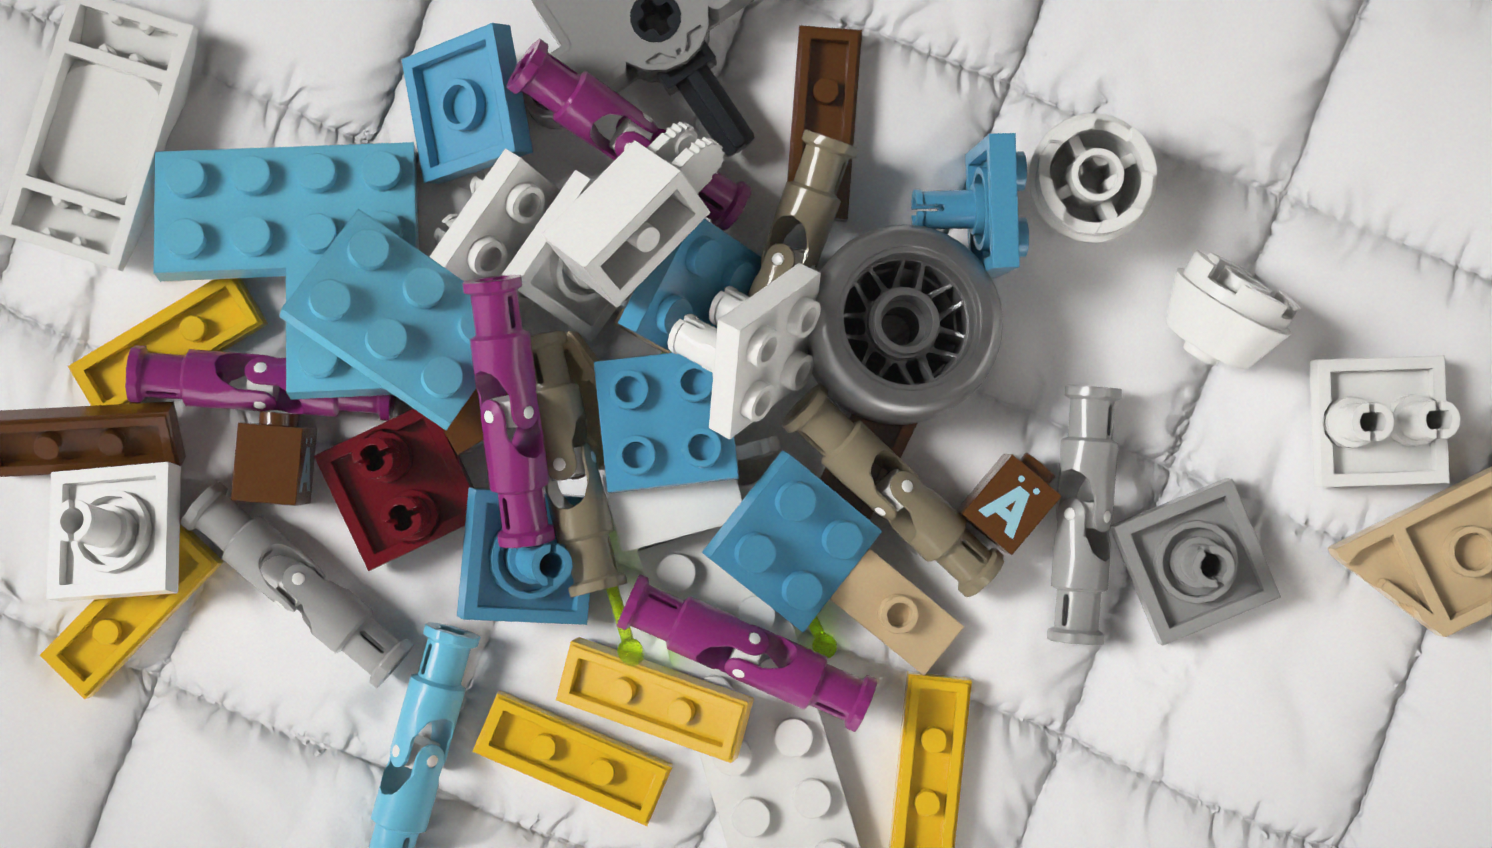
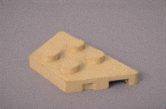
(1431, 556)

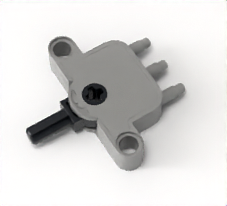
(618, 49)

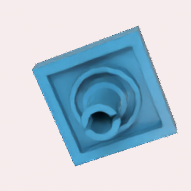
(986, 206)
(658, 424)
(514, 582)

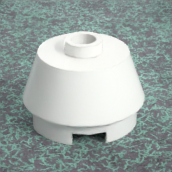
(1093, 177)
(1227, 312)

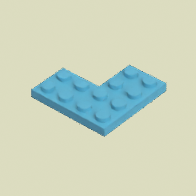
(276, 218)

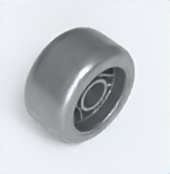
(940, 296)

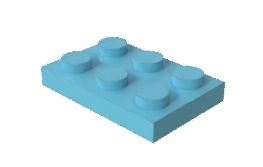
(390, 317)

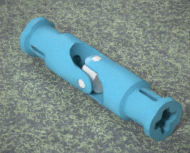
(415, 761)

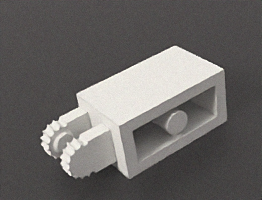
(636, 211)
(681, 510)

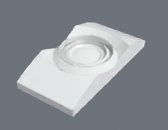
(95, 131)

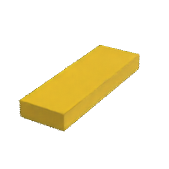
(205, 319)
(116, 628)
(655, 700)
(572, 758)
(930, 761)

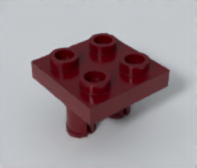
(397, 486)

